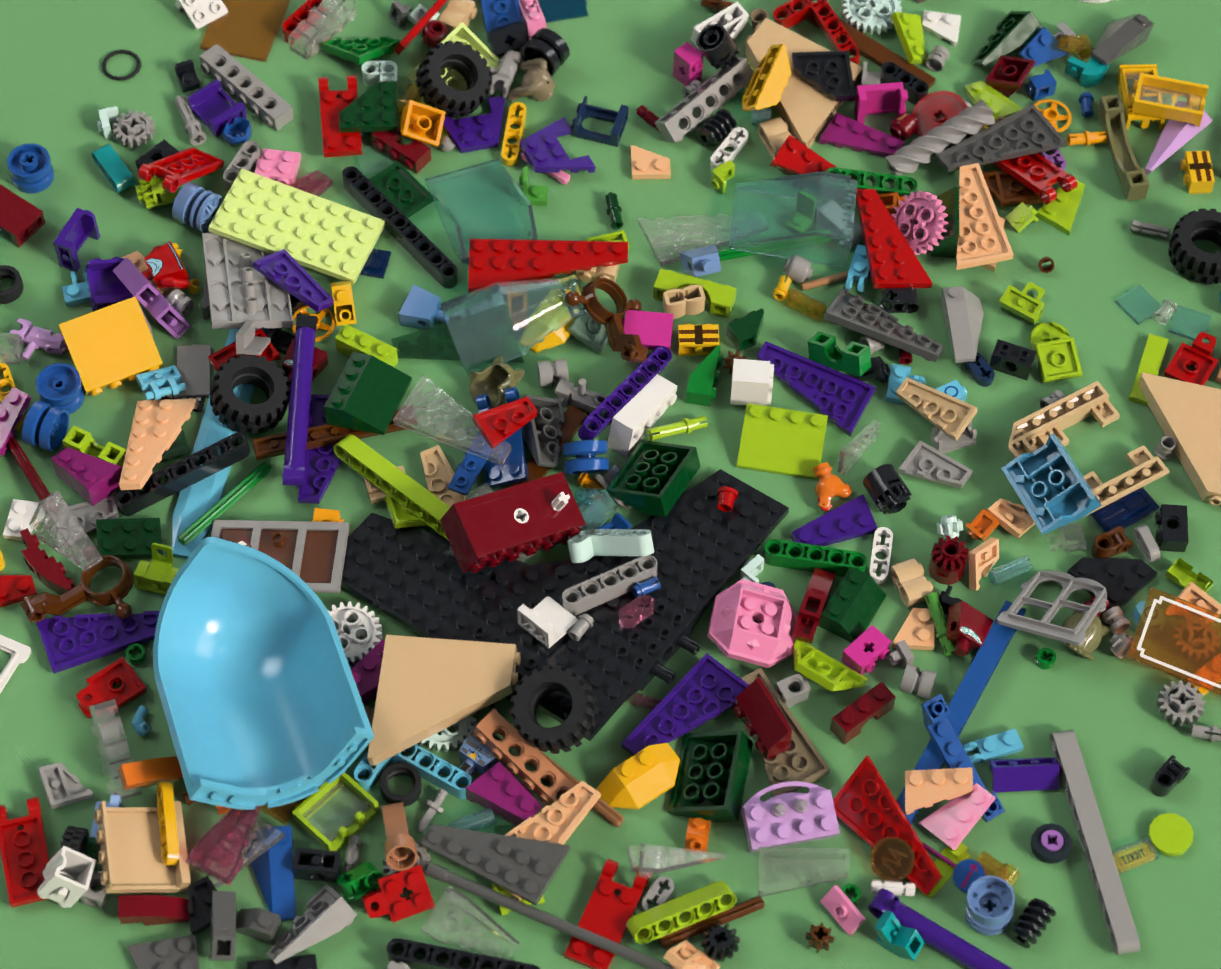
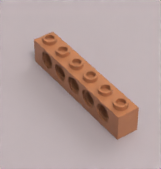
(528, 754)

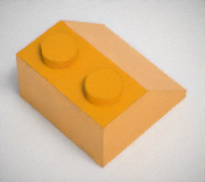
(422, 123)

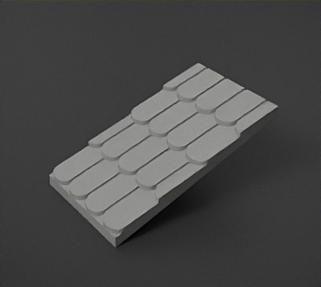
(238, 290)

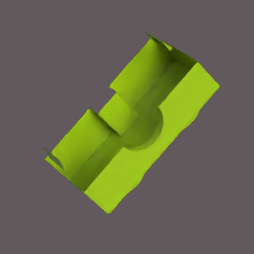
(1182, 575)

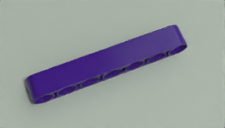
(630, 387)

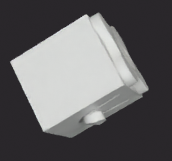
(751, 382)
(66, 877)

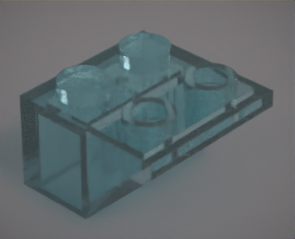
(595, 506)

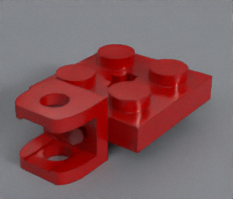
(1199, 356)
(101, 688)
(389, 895)

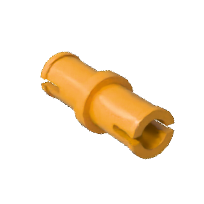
(1086, 138)

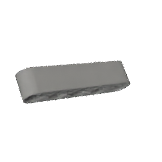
(622, 578)

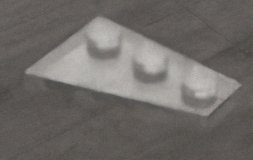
(857, 446)

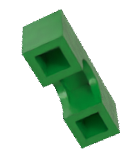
(853, 359)

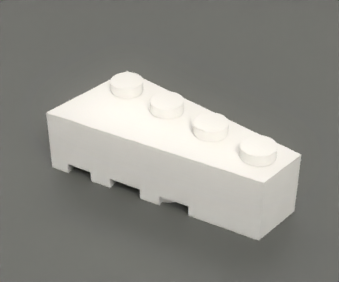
(639, 414)

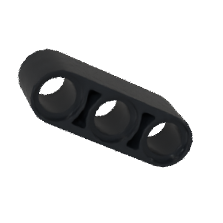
(915, 86)

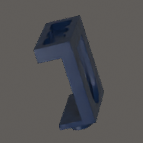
(588, 111)

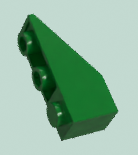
(702, 379)

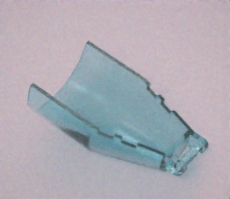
(507, 318)

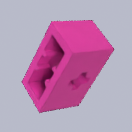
(687, 64)
(866, 651)

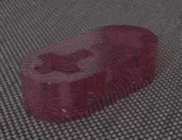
(638, 613)

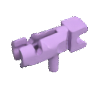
(39, 338)

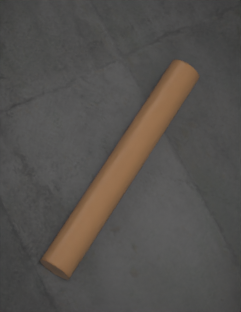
(824, 281)

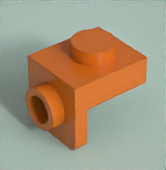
(982, 525)
(697, 834)

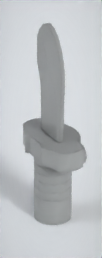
(433, 808)

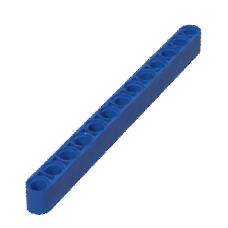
(968, 693)

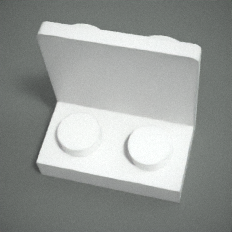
(202, 11)
(546, 621)

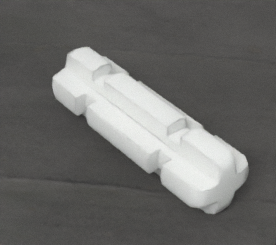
(895, 887)

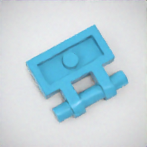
(160, 378)

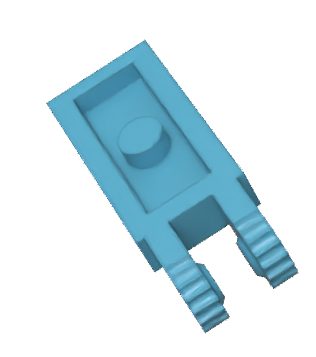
(859, 269)
(994, 746)

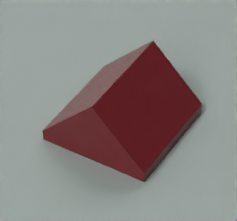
(1009, 74)

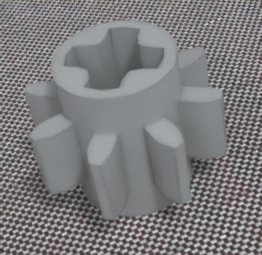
(1120, 644)

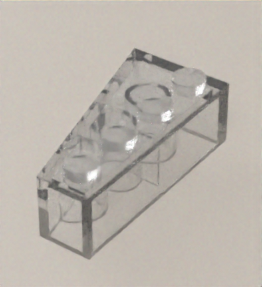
(321, 26)

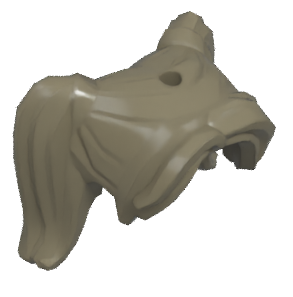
(535, 82)

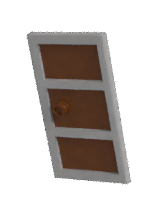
(307, 548)

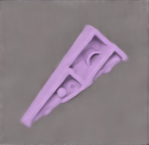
(1172, 138)

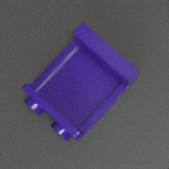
(215, 107)
(72, 237)
(103, 283)

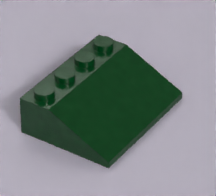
(366, 395)
(655, 476)
(711, 775)

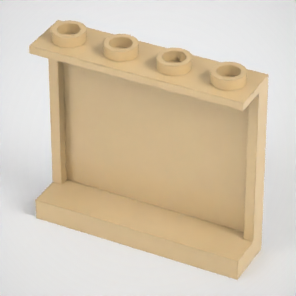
(133, 851)

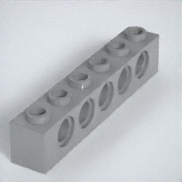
(246, 87)
(696, 101)

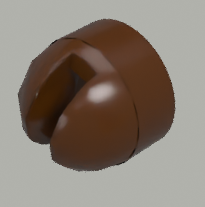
(1046, 268)

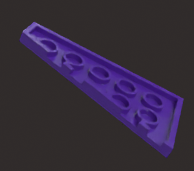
(822, 387)
(319, 462)
(93, 636)
(696, 699)

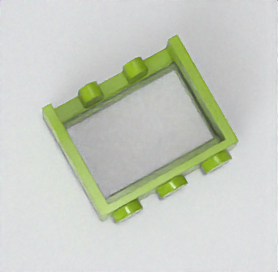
(336, 812)

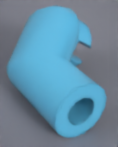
(139, 723)

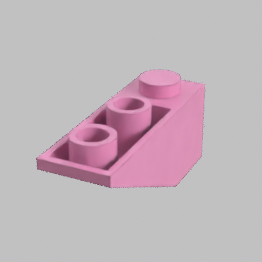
(532, 16)

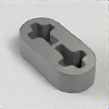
(1147, 543)
(653, 892)

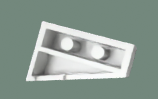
(732, 18)

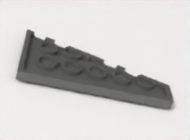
(1010, 138)
(879, 325)
(507, 861)
(166, 953)

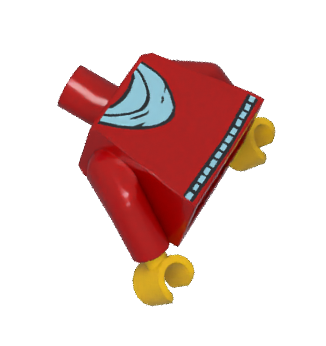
(167, 269)

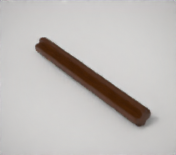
(737, 911)

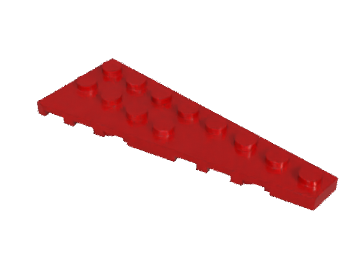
(537, 259)

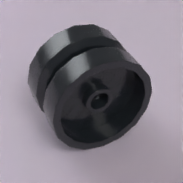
(548, 46)

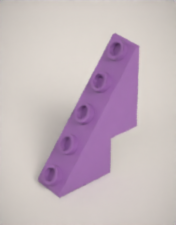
(151, 298)

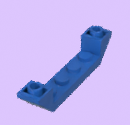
(950, 747)

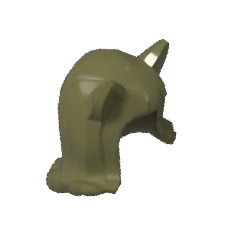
(494, 381)
(1093, 634)

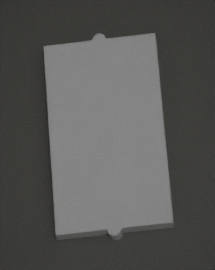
(194, 370)

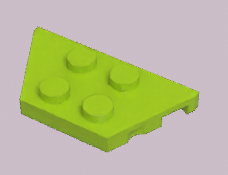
(824, 669)

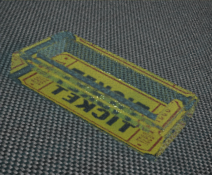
(1134, 855)

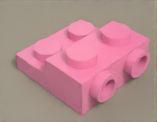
(279, 165)

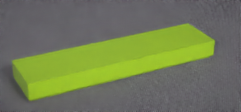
(1149, 364)

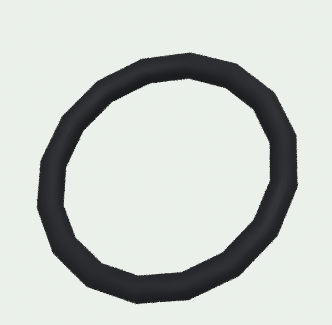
(123, 77)

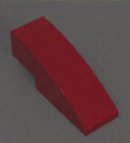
(153, 909)

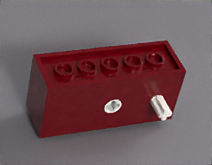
(512, 522)

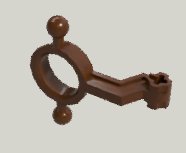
(628, 344)
(38, 606)

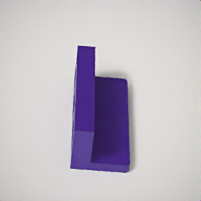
(1025, 774)

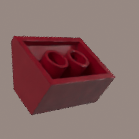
(763, 719)

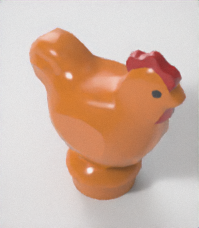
(829, 486)

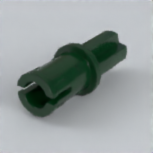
(614, 210)

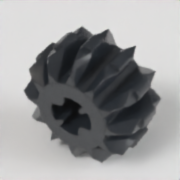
(726, 947)

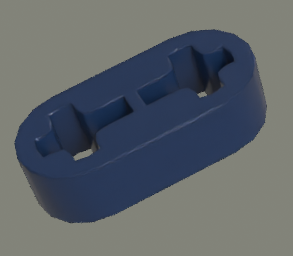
(981, 368)

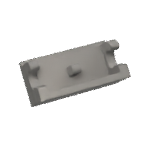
(945, 444)

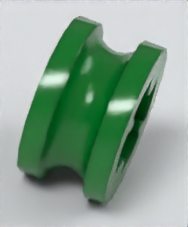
(140, 657)
(1044, 664)
(853, 888)

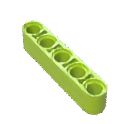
(681, 912)

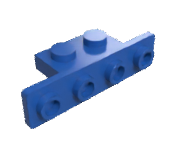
(466, 474)

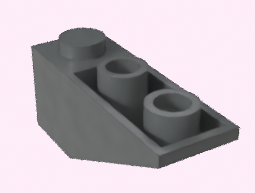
(223, 926)

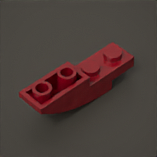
(44, 568)
(813, 605)

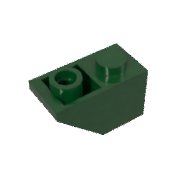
(745, 330)

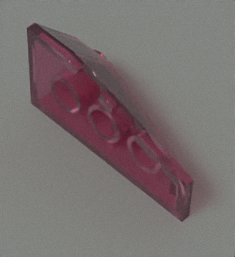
(221, 847)

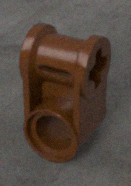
(1113, 543)

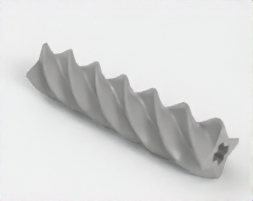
(940, 139)

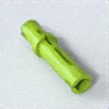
(684, 426)

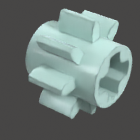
(950, 526)

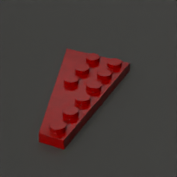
(888, 252)
(874, 814)

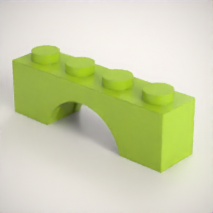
(717, 296)

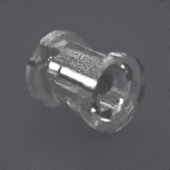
(1165, 311)

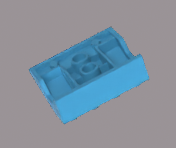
(1051, 486)

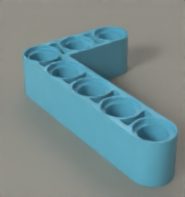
(429, 773)

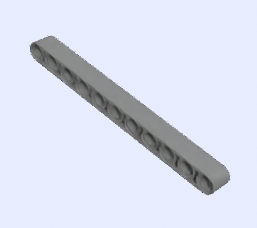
(1095, 843)

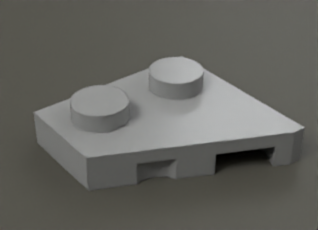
(61, 786)

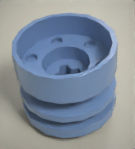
(196, 206)
(991, 894)

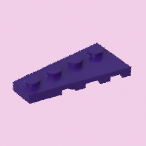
(290, 276)

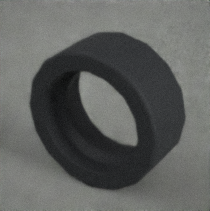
(14, 292)
(400, 769)

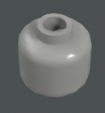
(797, 268)

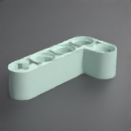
(379, 72)
(610, 543)

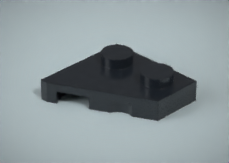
(200, 904)

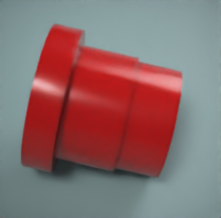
(726, 498)

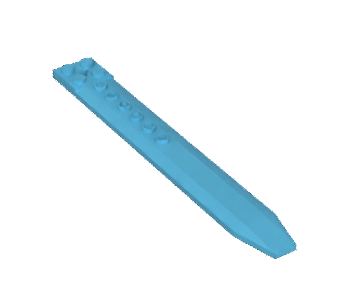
(204, 494)

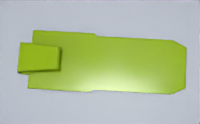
(945, 869)

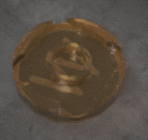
(892, 859)

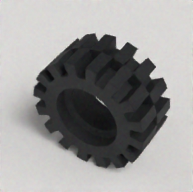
(75, 838)

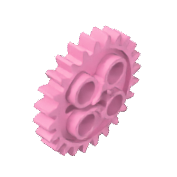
(920, 222)

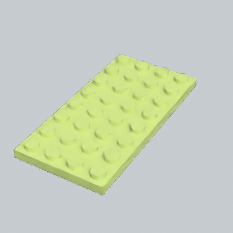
(307, 226)

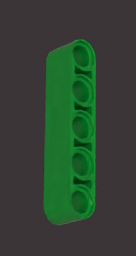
(878, 181)
(806, 552)

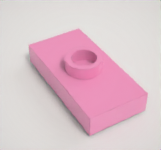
(842, 910)

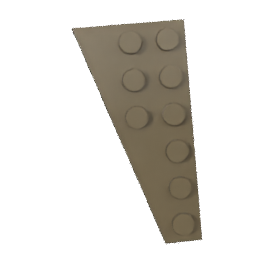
(798, 763)

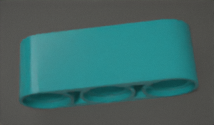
(113, 168)

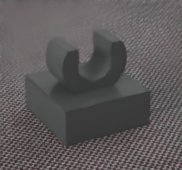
(399, 13)

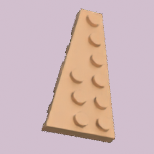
(152, 433)

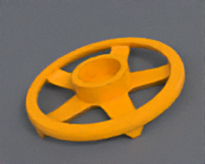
(1052, 116)
(320, 325)

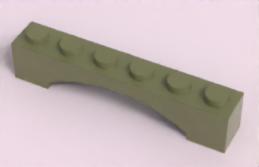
(1132, 177)

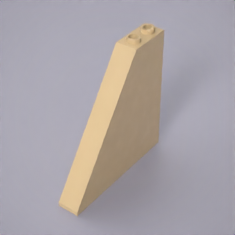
(801, 103)
(1194, 420)
(433, 686)

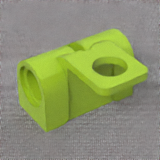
(1022, 304)
(157, 574)

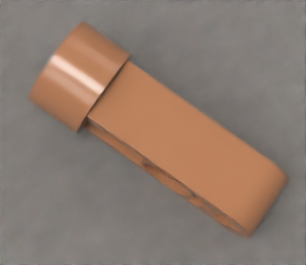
(399, 847)

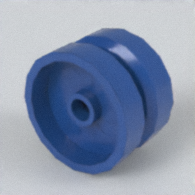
(30, 168)
(61, 387)
(45, 426)
(585, 454)

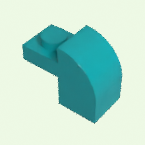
(1088, 73)
(898, 939)

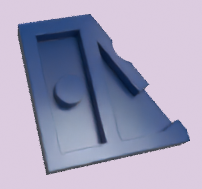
(1042, 48)

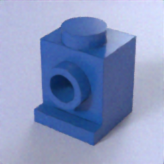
(1041, 85)

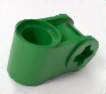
(359, 881)

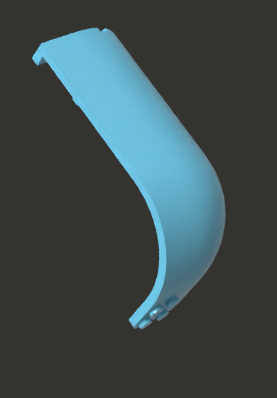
(253, 681)

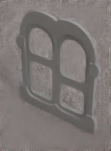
(1044, 628)

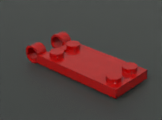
(336, 143)
(180, 168)
(1032, 172)
(23, 854)
(606, 916)

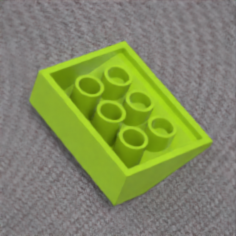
(781, 441)

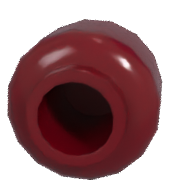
(433, 33)
(903, 126)

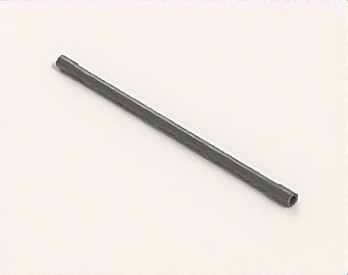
(444, 875)

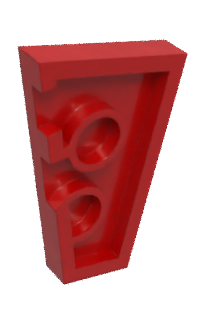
(504, 420)
(15, 588)

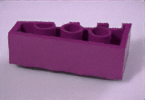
(367, 673)

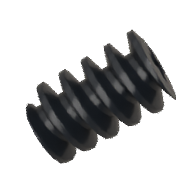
(715, 128)
(1030, 921)

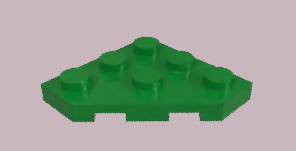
(360, 48)

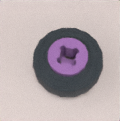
(1052, 851)

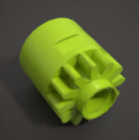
(153, 194)

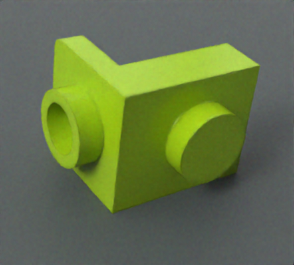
(721, 174)
(1022, 216)

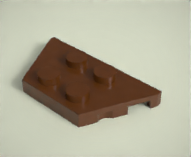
(1008, 190)

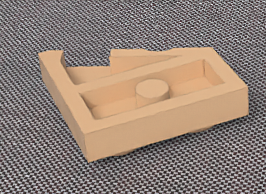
(689, 957)

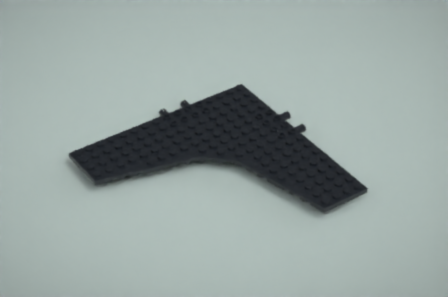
(696, 554)

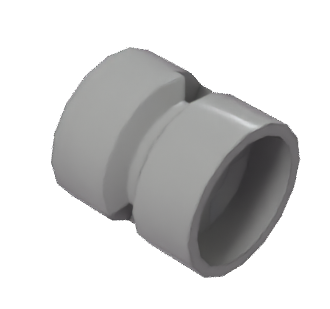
(552, 372)
(917, 681)

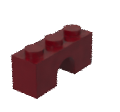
(411, 156)
(872, 704)

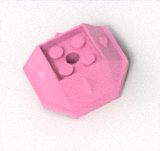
(740, 636)

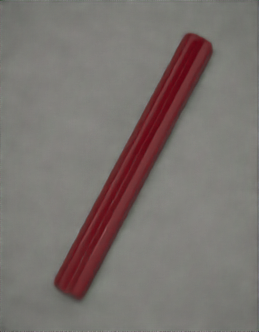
(27, 468)

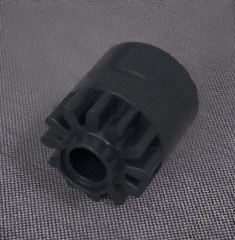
(717, 46)
(887, 489)

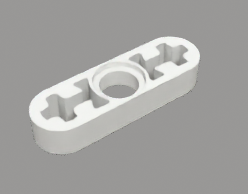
(730, 142)
(886, 548)

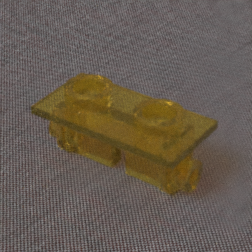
(805, 304)

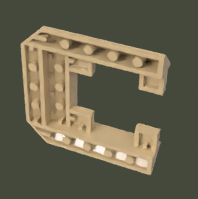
(1034, 430)

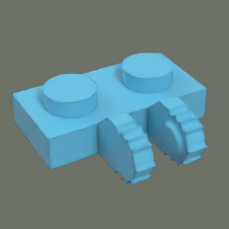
(77, 292)
(897, 376)

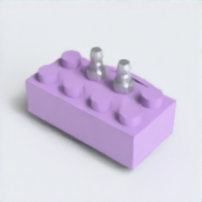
(789, 817)

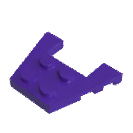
(477, 131)
(547, 154)

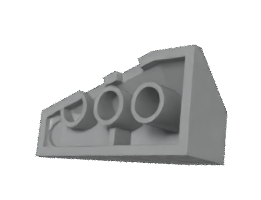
(963, 322)
(324, 917)

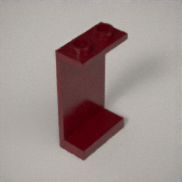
(19, 217)

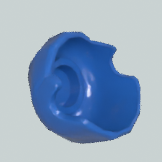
(237, 132)

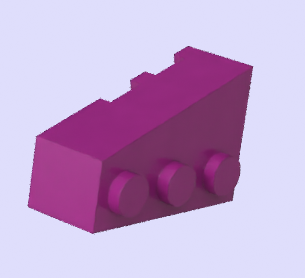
(87, 475)
(504, 795)

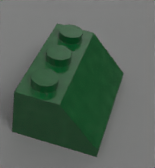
(948, 245)
(852, 605)

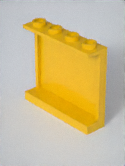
(111, 346)

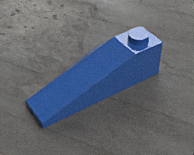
(276, 876)

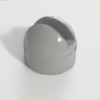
(446, 144)

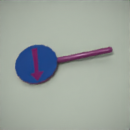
(964, 872)

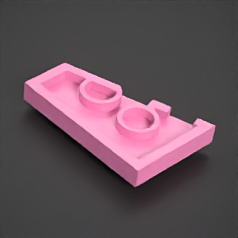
(958, 817)

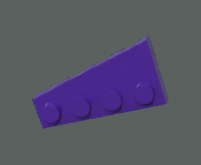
(838, 525)

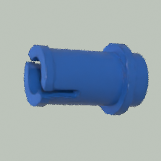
(1086, 104)
(645, 587)

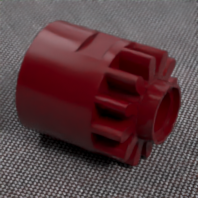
(948, 560)

